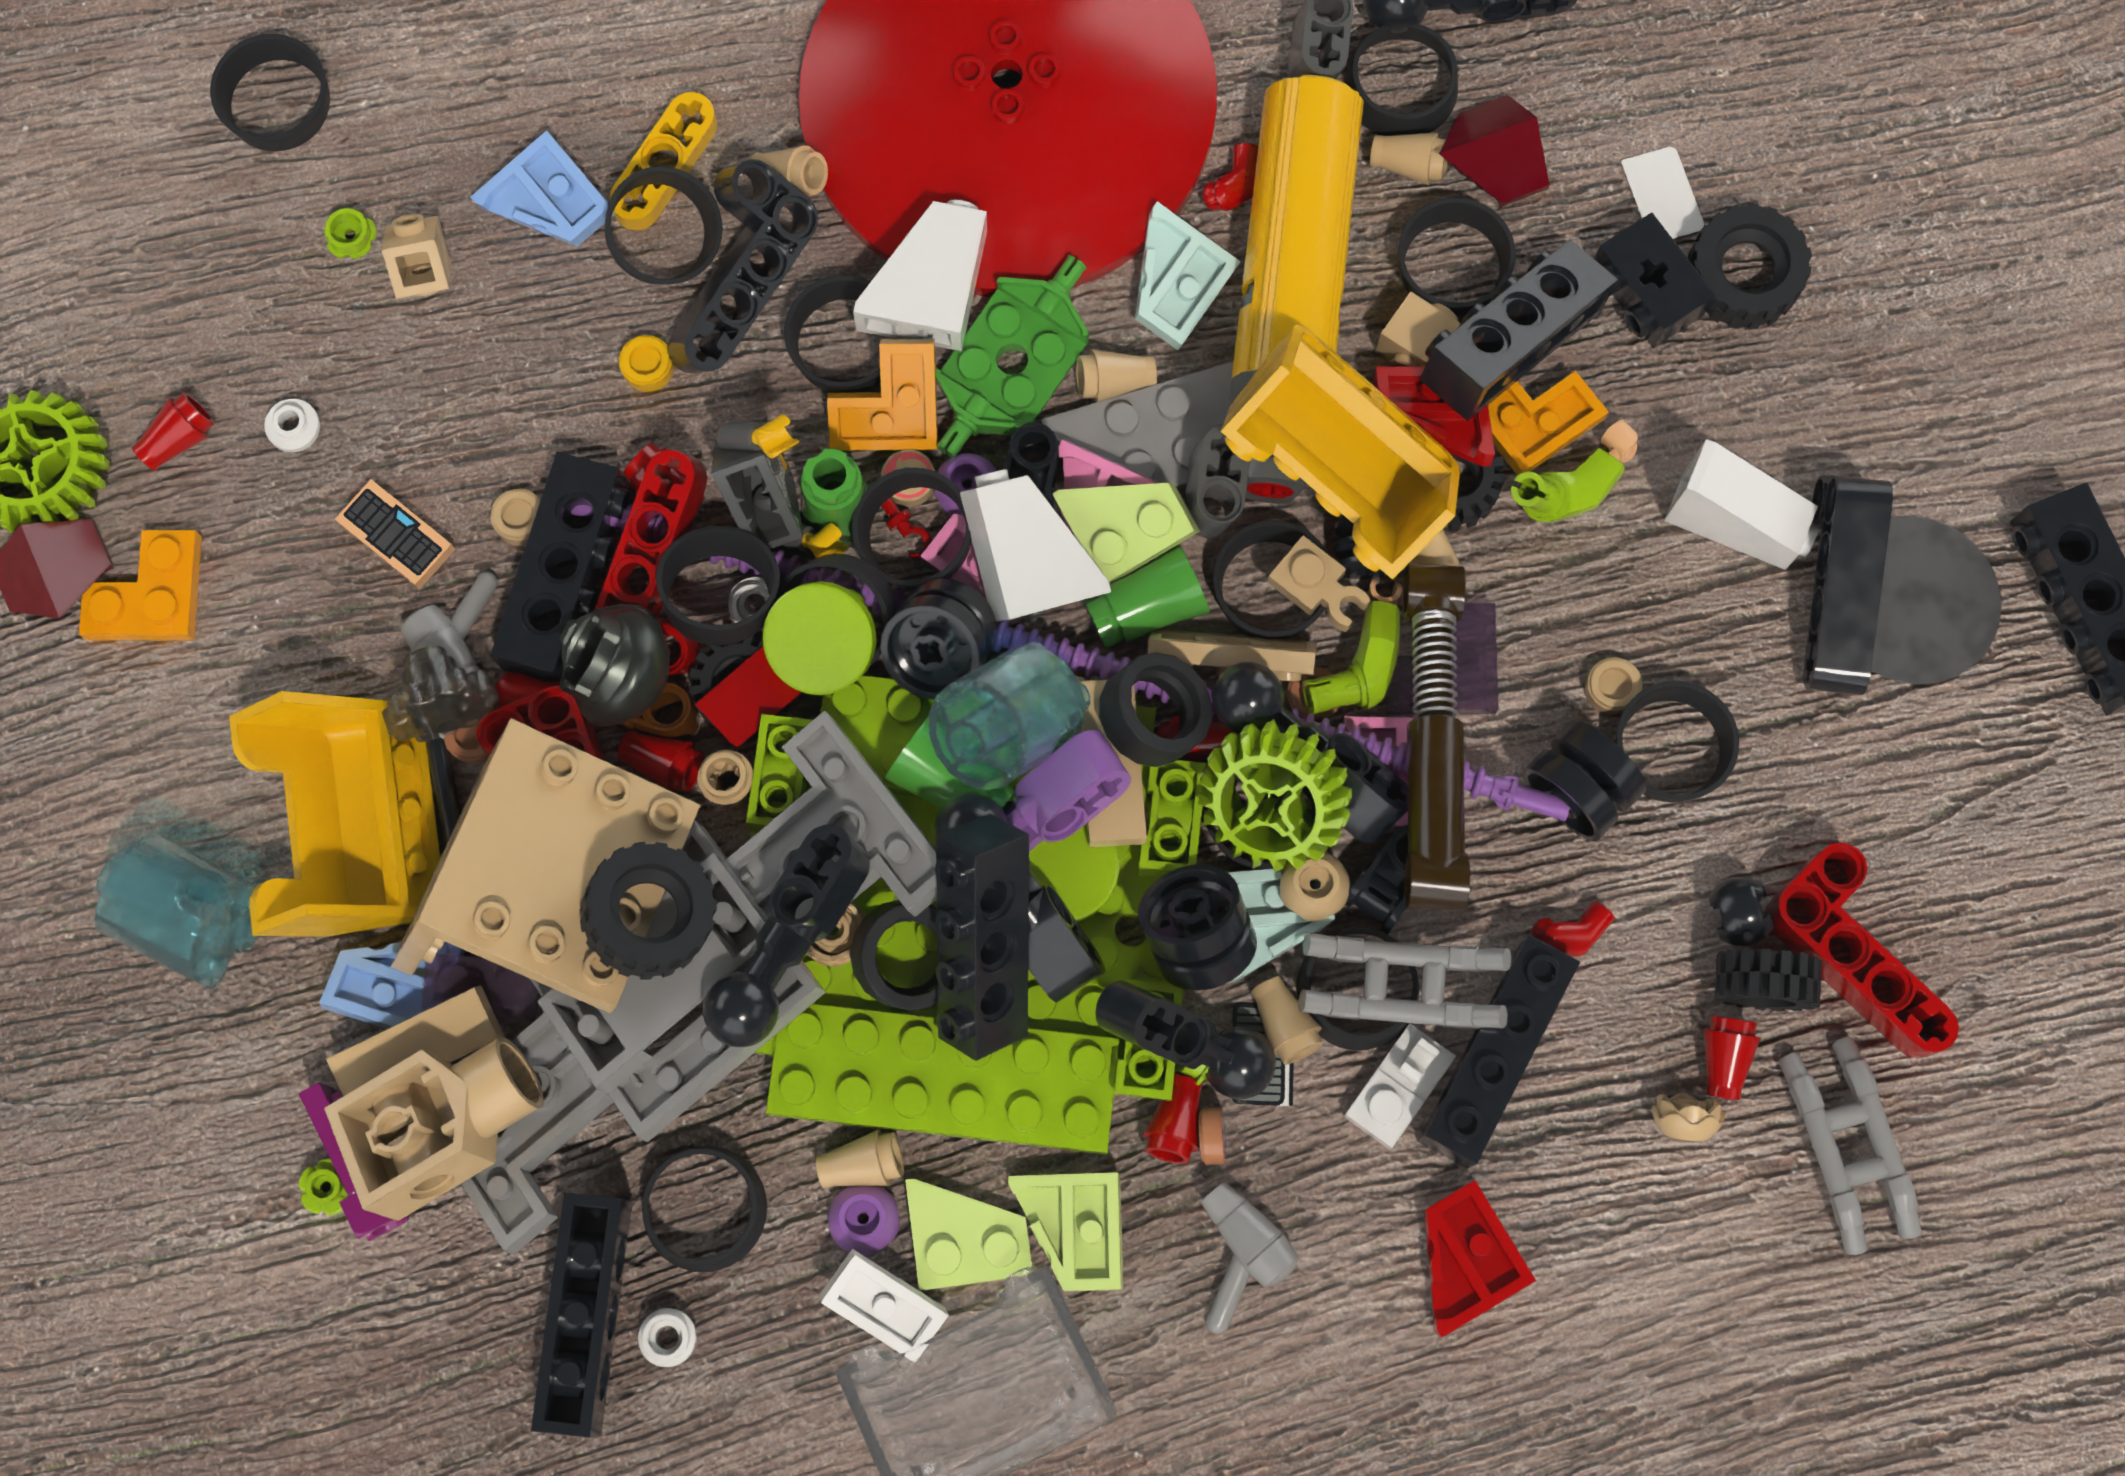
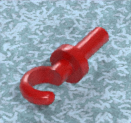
(899, 521)

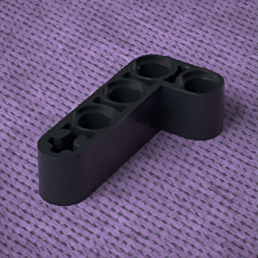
(735, 272)
(1847, 582)

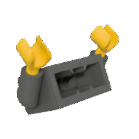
(762, 489)

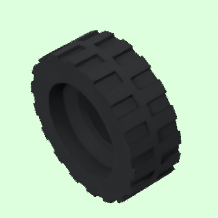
(1781, 241)
(656, 866)

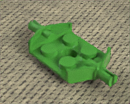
(1019, 317)

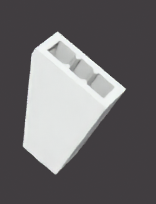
(928, 279)
(1742, 508)
(1026, 549)

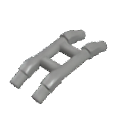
(1432, 958)
(1841, 1178)

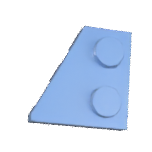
(545, 193)
(373, 991)

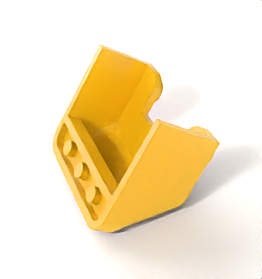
(1348, 447)
(353, 813)

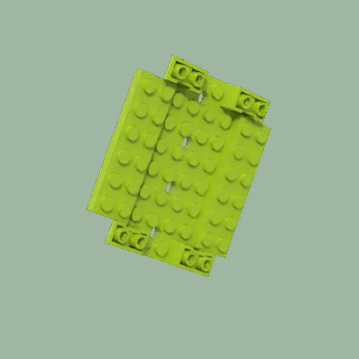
(884, 1064)

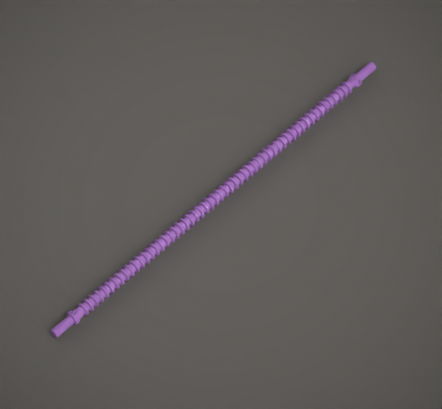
(1502, 790)

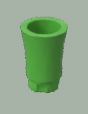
(836, 506)
(1148, 599)
(925, 776)

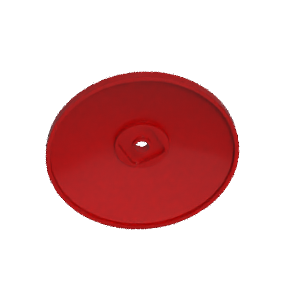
(1064, 163)

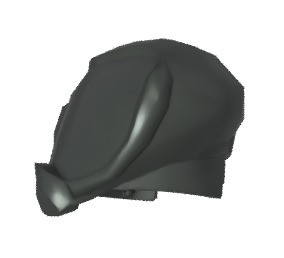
(614, 663)

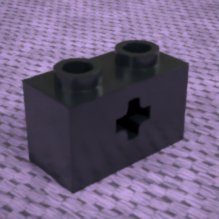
(1654, 282)

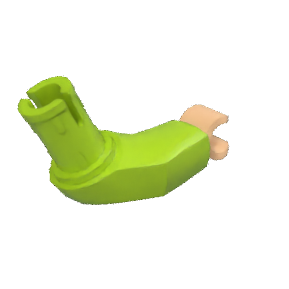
(1573, 493)
(1373, 664)

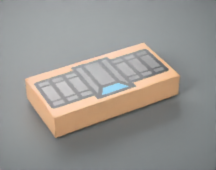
(395, 534)

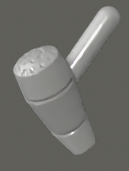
(433, 628)
(1257, 1251)

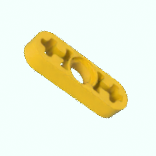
(696, 140)

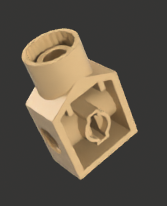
(430, 1124)

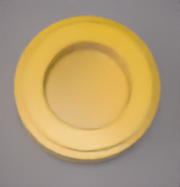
(646, 363)

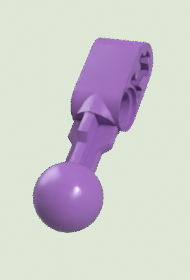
(1068, 789)

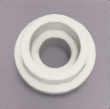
(299, 438)
(739, 597)
(650, 1331)

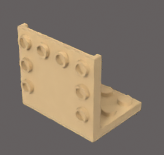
(525, 858)

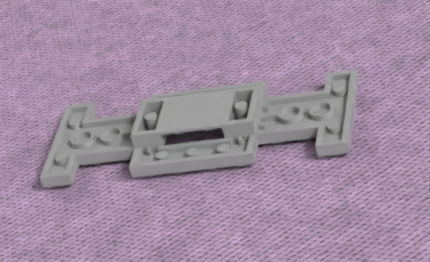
(602, 1058)

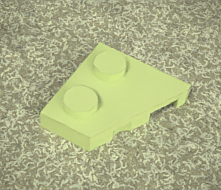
(1126, 523)
(1077, 1226)
(963, 1239)

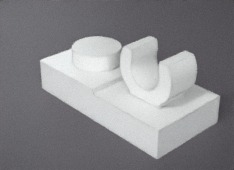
(1399, 1086)
(882, 1303)

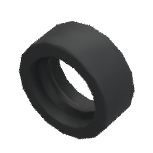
(1183, 688)
(864, 960)

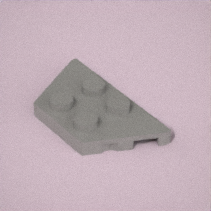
(1152, 426)

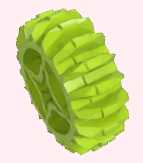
(72, 458)
(1273, 765)

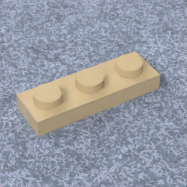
(1284, 657)

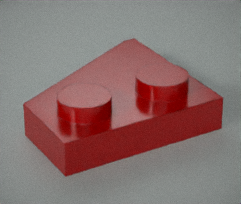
(1460, 437)
(1469, 1259)

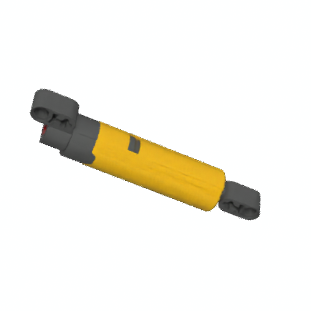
(1292, 244)

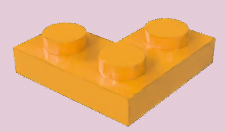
(899, 415)
(1537, 429)
(159, 603)

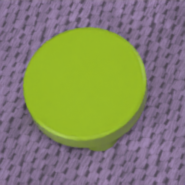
(819, 638)
(1077, 872)

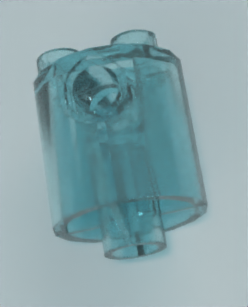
(1007, 716)
(175, 908)

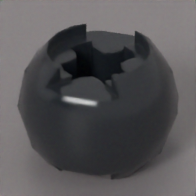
(1741, 911)

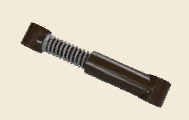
(1436, 857)

